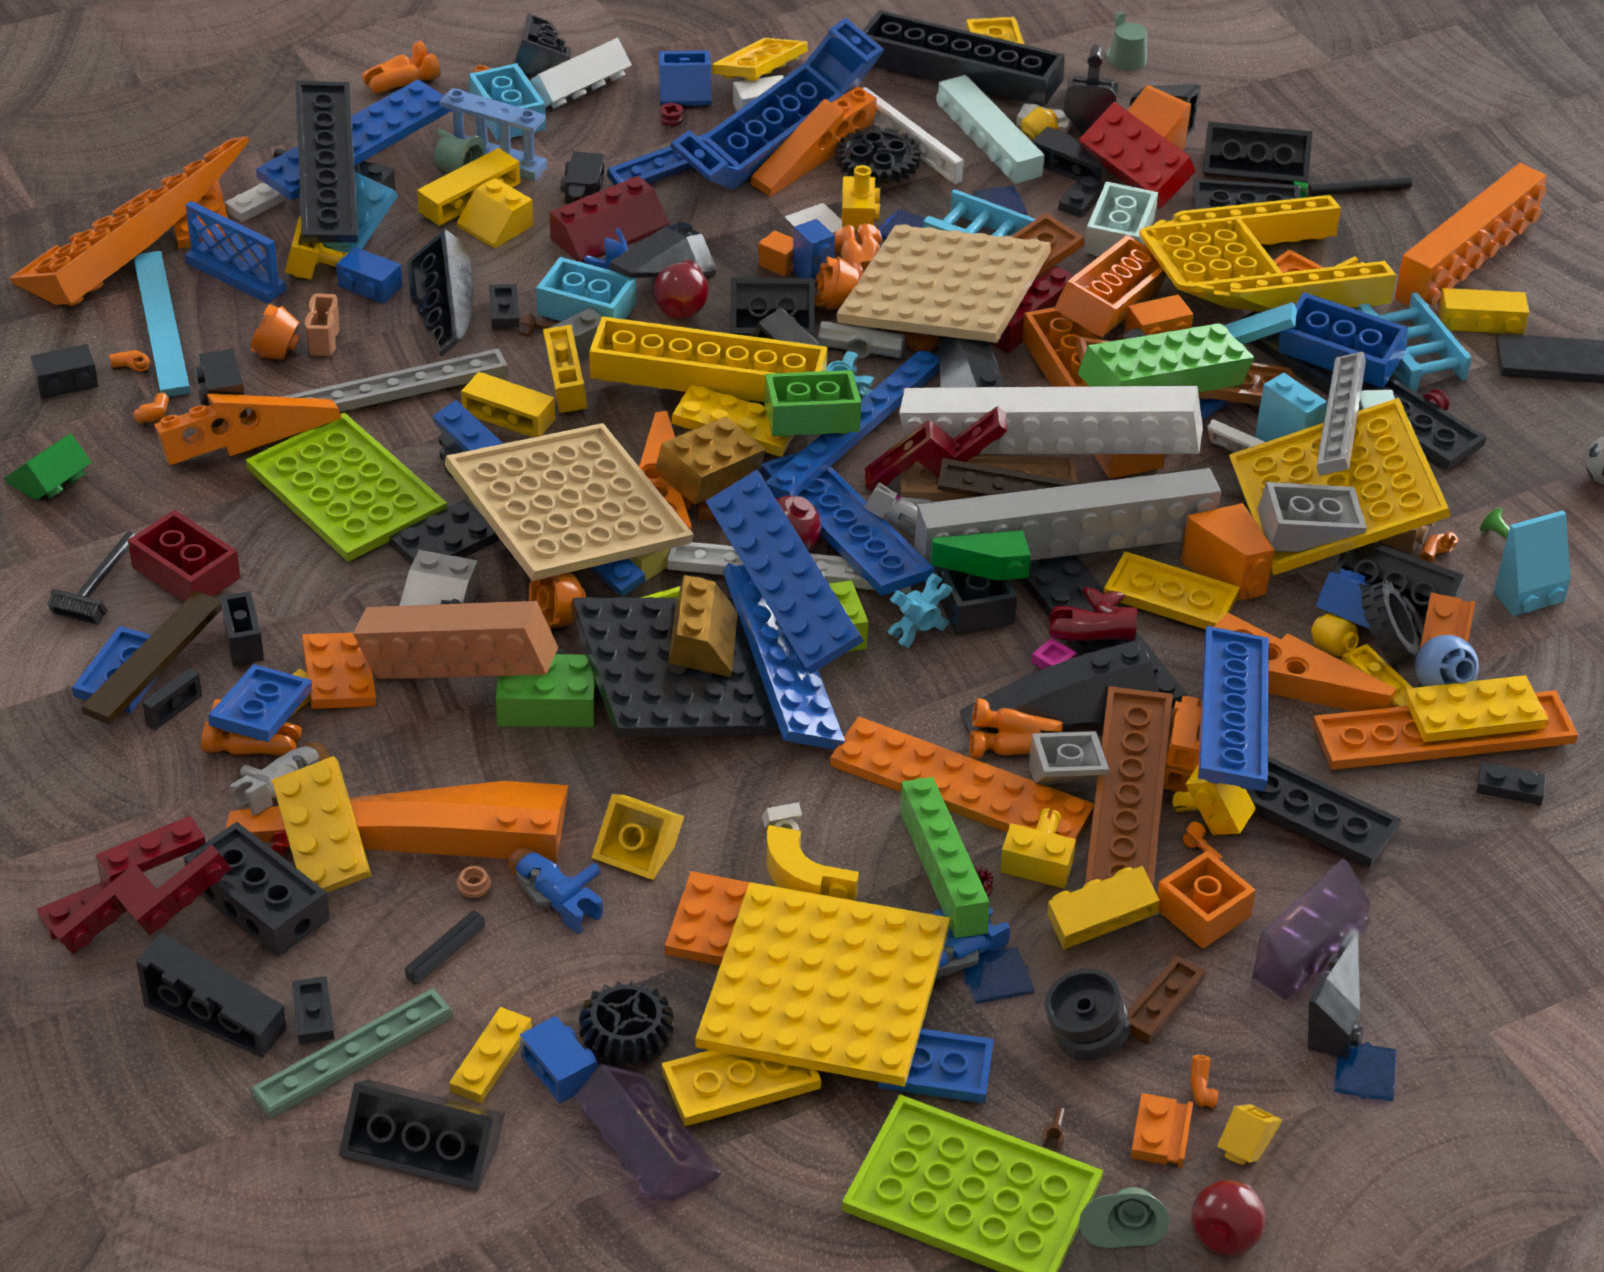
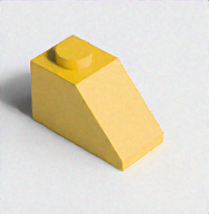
(1248, 1133)

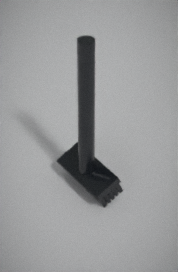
(80, 605)

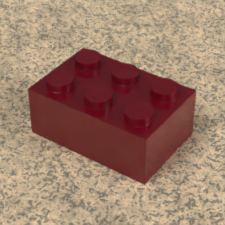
(183, 557)

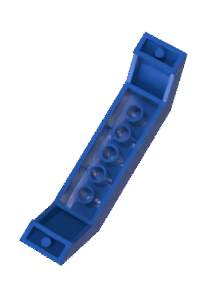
(753, 133)

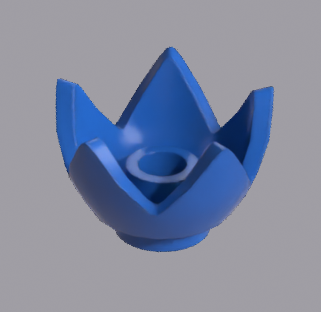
(613, 250)

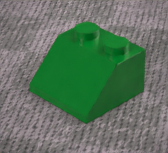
(50, 469)

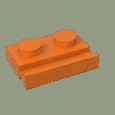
(1447, 617)
(1161, 1130)

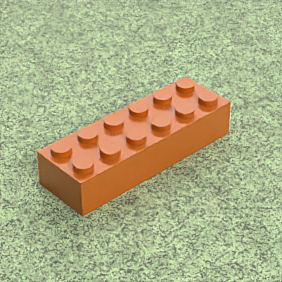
(1109, 284)

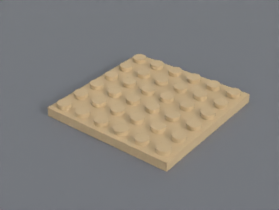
(944, 283)
(568, 501)

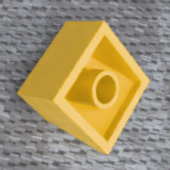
(496, 213)
(637, 836)

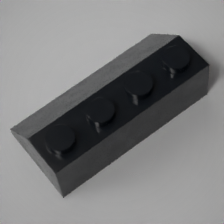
(1257, 152)
(1408, 574)
(420, 1133)

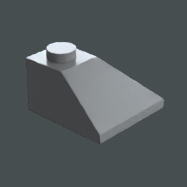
(1066, 757)

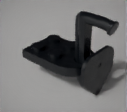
(1089, 96)

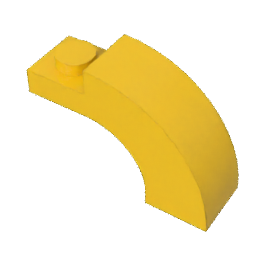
(795, 871)

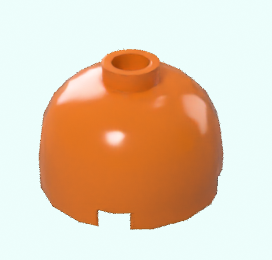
(555, 598)

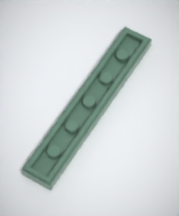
(351, 1053)

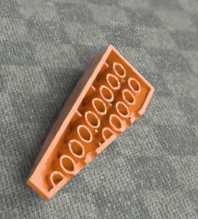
(91, 256)
(452, 820)

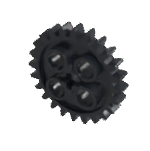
(882, 151)

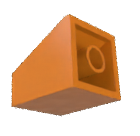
(1163, 114)
(1229, 548)

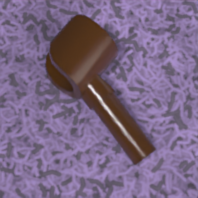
(529, 323)
(1055, 1130)

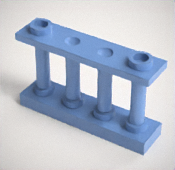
(506, 115)

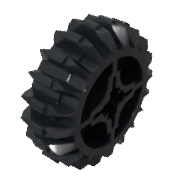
(635, 1023)

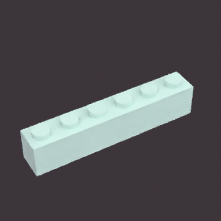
(990, 129)

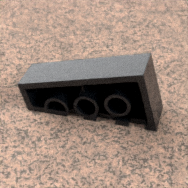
(207, 997)

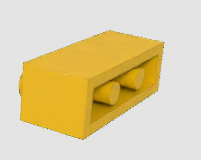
(1483, 311)
(508, 405)
(1102, 906)

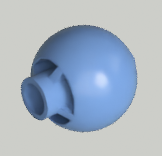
(1446, 661)

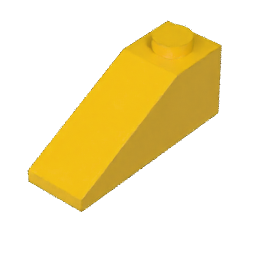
(565, 369)

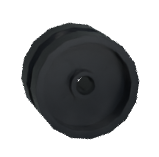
(1087, 1014)

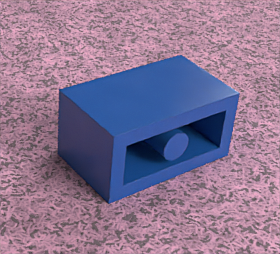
(810, 248)
(369, 275)
(557, 1058)

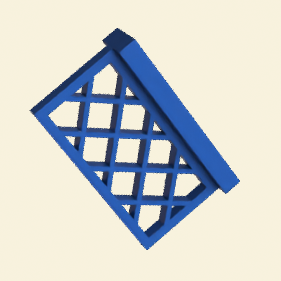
(226, 264)

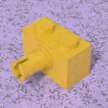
(860, 198)
(306, 255)
(1222, 805)
(1039, 852)

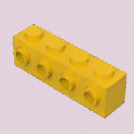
(449, 195)

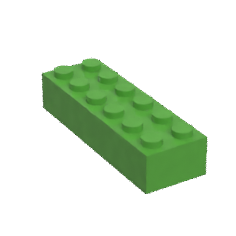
(1185, 357)

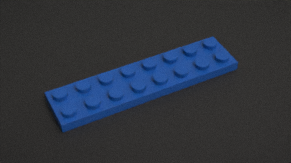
(372, 132)
(859, 534)
(784, 572)
(794, 694)
(1234, 709)

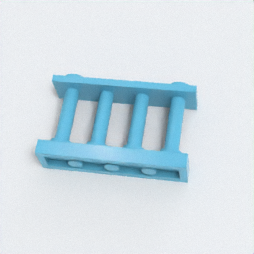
(981, 214)
(1440, 340)

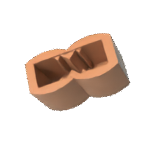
(322, 324)

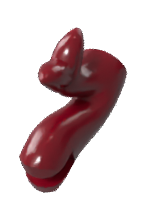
(1103, 624)

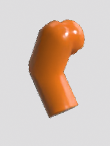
(152, 411)

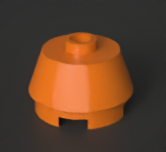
(835, 282)
(275, 334)

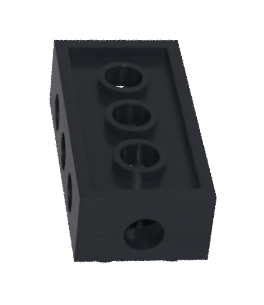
(264, 891)

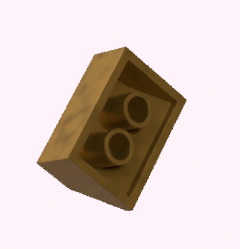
(703, 628)

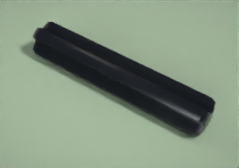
(444, 947)

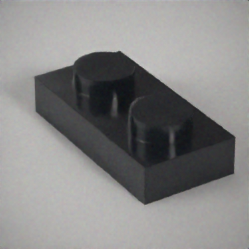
(1081, 196)
(504, 306)
(172, 699)
(1511, 783)
(313, 1010)

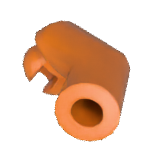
(133, 359)
(1438, 544)
(1199, 1080)

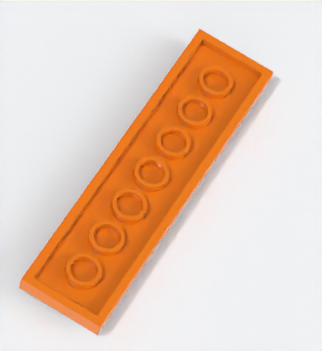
(1393, 737)
(964, 783)

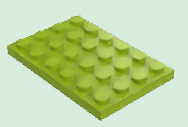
(345, 486)
(971, 1190)

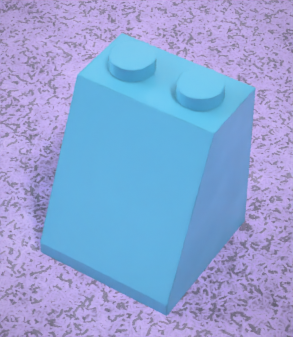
(1287, 408)

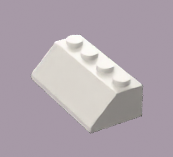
(580, 73)

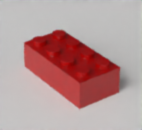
(1137, 154)

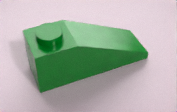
(984, 555)

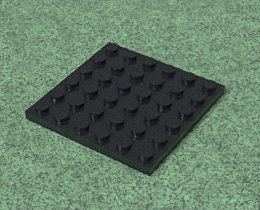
(652, 698)

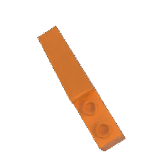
(815, 140)
(269, 421)
(660, 432)
(1313, 675)

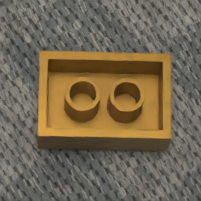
(708, 459)

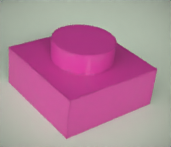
(1051, 653)

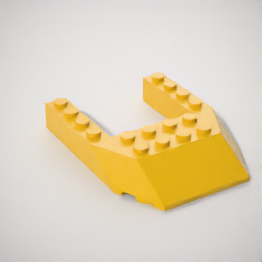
(1222, 258)

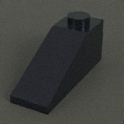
(1066, 155)

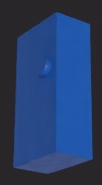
(1334, 330)

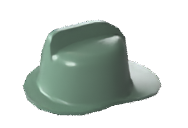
(1124, 1219)

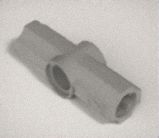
(861, 340)

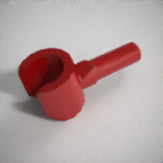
(281, 842)

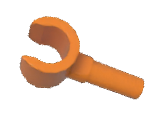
(1194, 837)

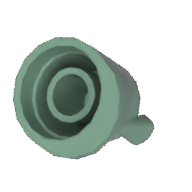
(1128, 45)
(456, 152)

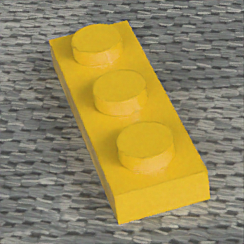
(490, 1055)

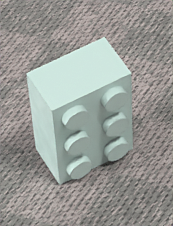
(1119, 213)

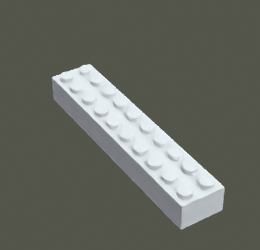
(1067, 417)

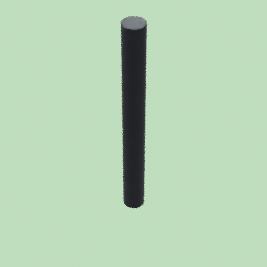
(1364, 185)

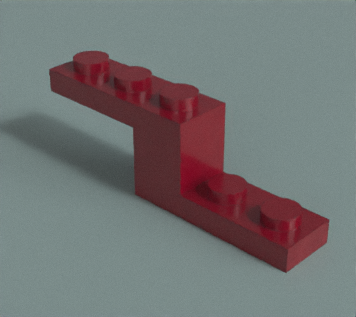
(931, 444)
(144, 851)
(136, 893)

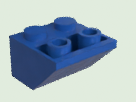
(685, 78)

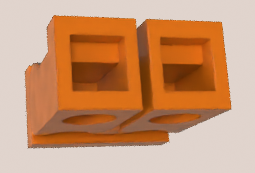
(1183, 744)

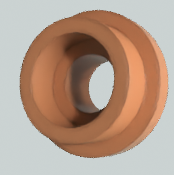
(473, 882)

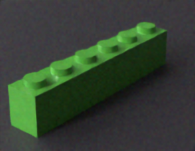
(944, 857)

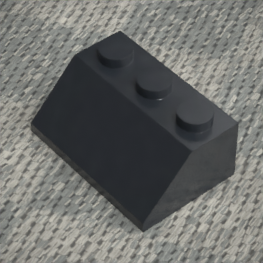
(759, 297)

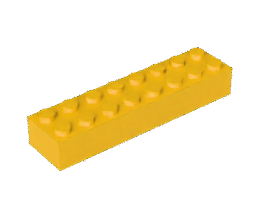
(686, 356)

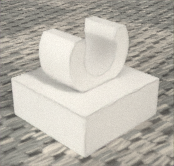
(782, 815)

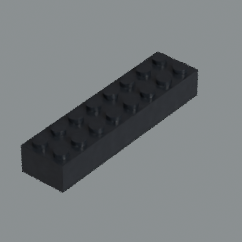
(949, 52)

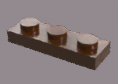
(1164, 998)

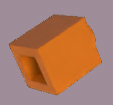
(776, 253)

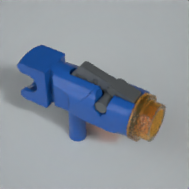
(552, 888)
(964, 951)

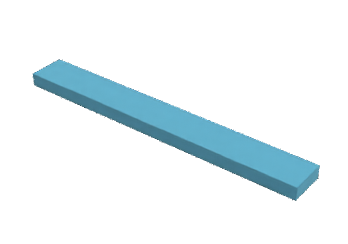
(161, 324)

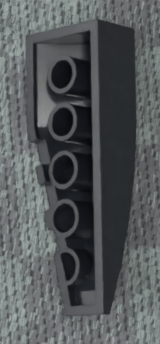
(443, 289)
(967, 364)
(1074, 688)

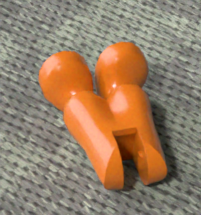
(402, 71)
(860, 253)
(1014, 730)
(218, 740)

